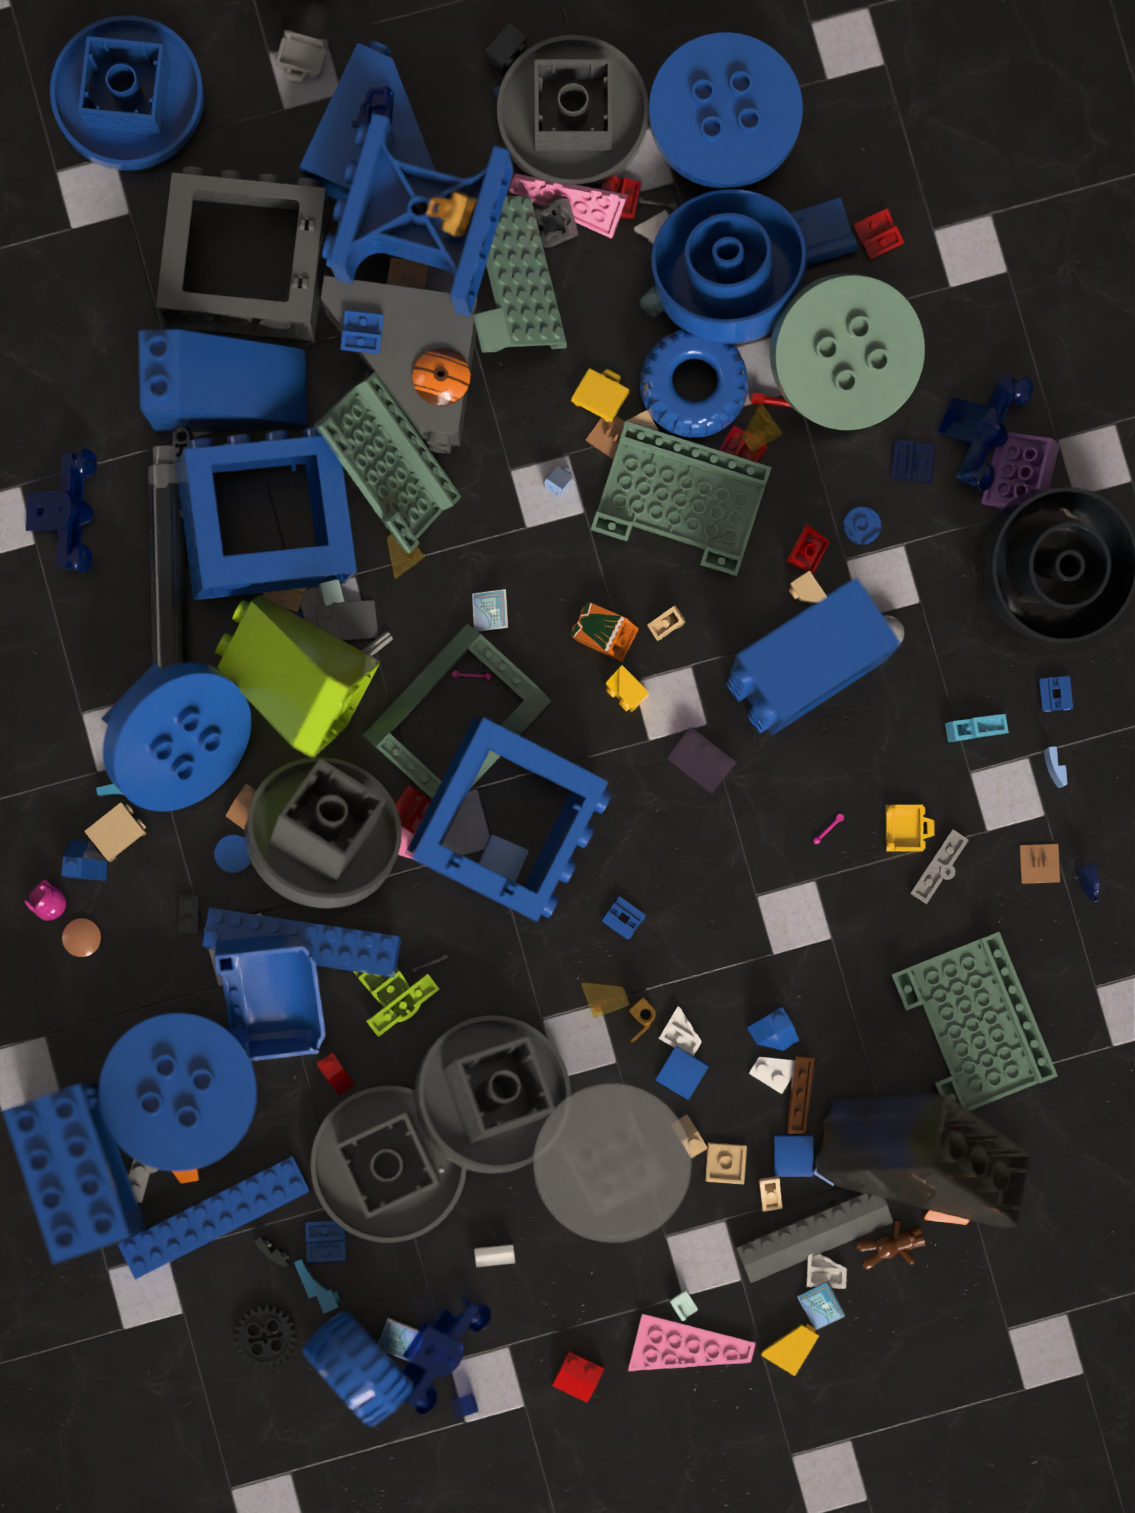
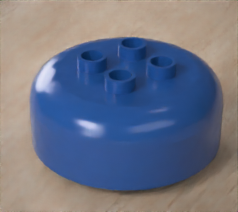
(730, 270)

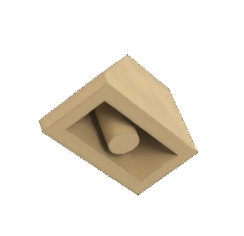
(807, 589)
(694, 1139)

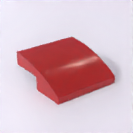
(625, 186)
(878, 233)
(737, 446)
(411, 808)

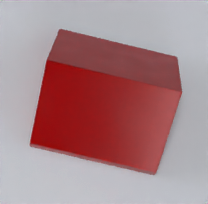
(808, 550)

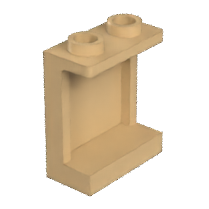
(116, 831)

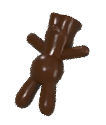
(889, 1246)

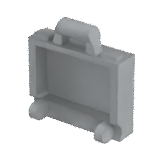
(301, 55)

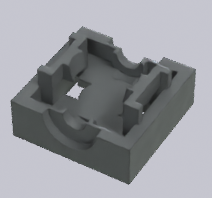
(559, 225)

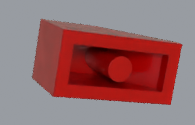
(336, 1074)

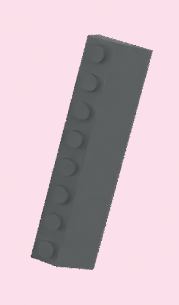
(813, 1235)

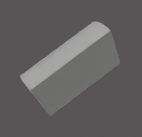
(494, 1255)

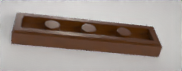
(800, 1094)

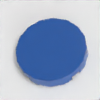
(862, 525)
(232, 854)

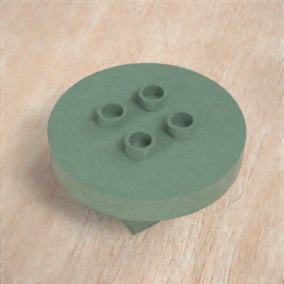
(847, 351)

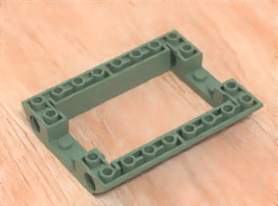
(468, 638)

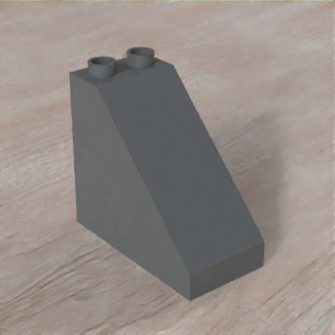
(411, 326)

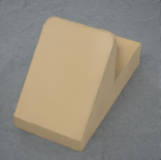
(666, 623)
(770, 1194)

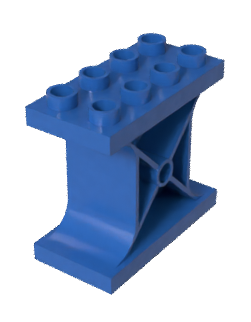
(390, 214)

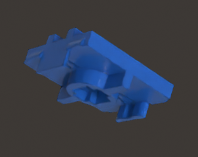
(1046, 694)
(618, 926)

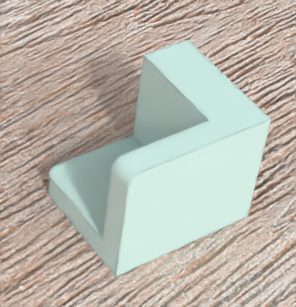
(330, 592)
(683, 1305)

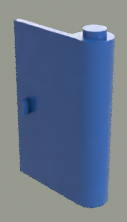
(825, 232)

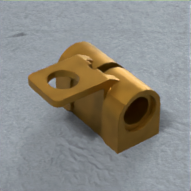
(454, 211)
(635, 1011)

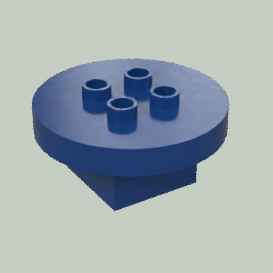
(127, 92)
(725, 110)
(175, 736)
(178, 1092)

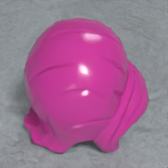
(47, 901)

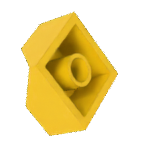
(626, 689)

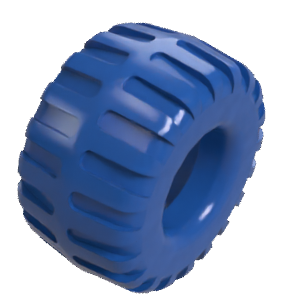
(685, 416)
(357, 1368)

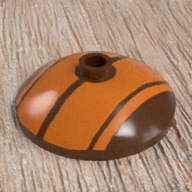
(445, 389)

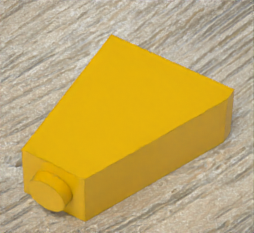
(792, 1348)

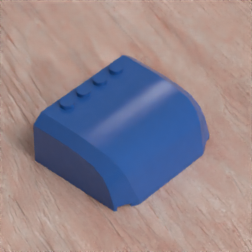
(271, 995)

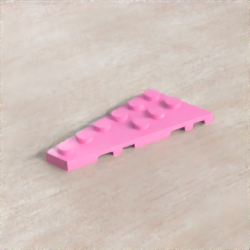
(590, 206)
(677, 1345)

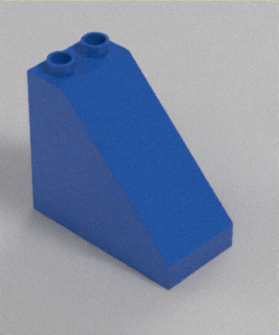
(336, 138)
(220, 383)

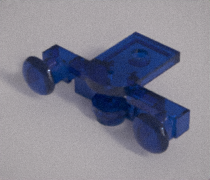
(983, 427)
(66, 511)
(439, 1352)

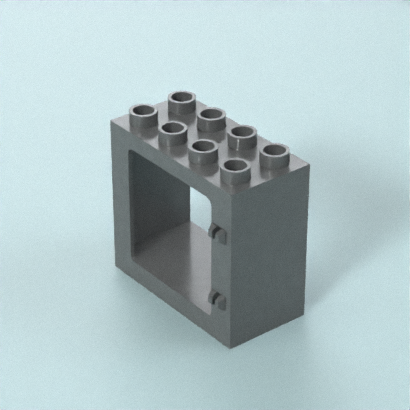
(237, 315)

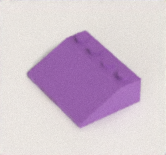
(1020, 467)

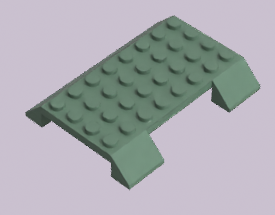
(520, 285)
(387, 460)
(682, 495)
(978, 1021)

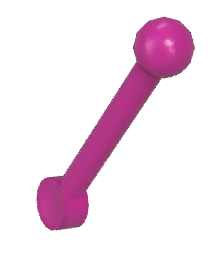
(456, 674)
(839, 818)

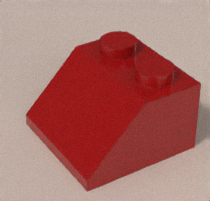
(578, 1376)

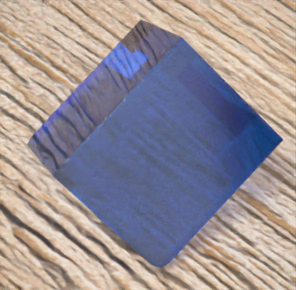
(465, 1405)

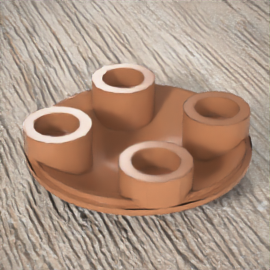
(81, 937)

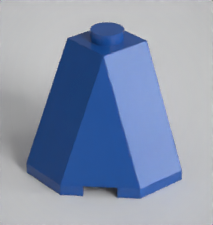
(83, 862)
(774, 1031)

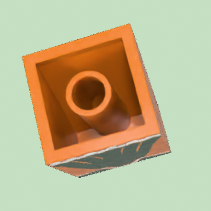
(604, 631)

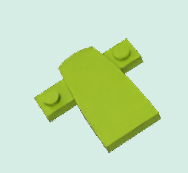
(396, 997)

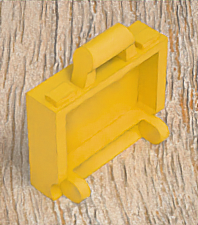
(601, 394)
(905, 828)

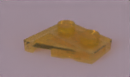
(760, 429)
(400, 559)
(604, 998)

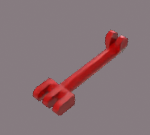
(759, 398)

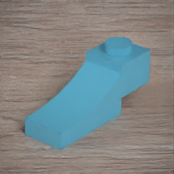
(976, 727)

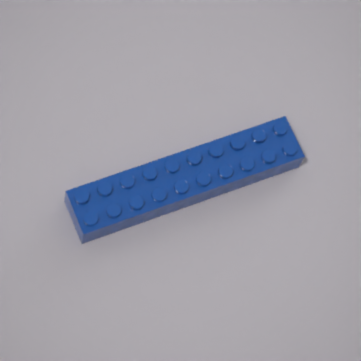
(327, 944)
(214, 1217)

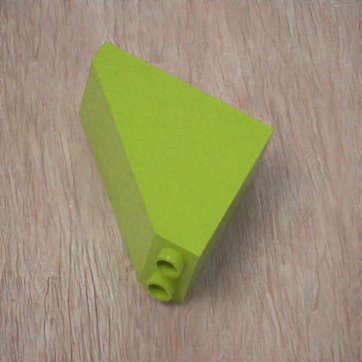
(295, 673)

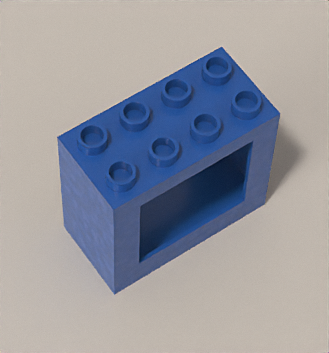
(266, 571)
(812, 658)
(554, 860)
(74, 1172)

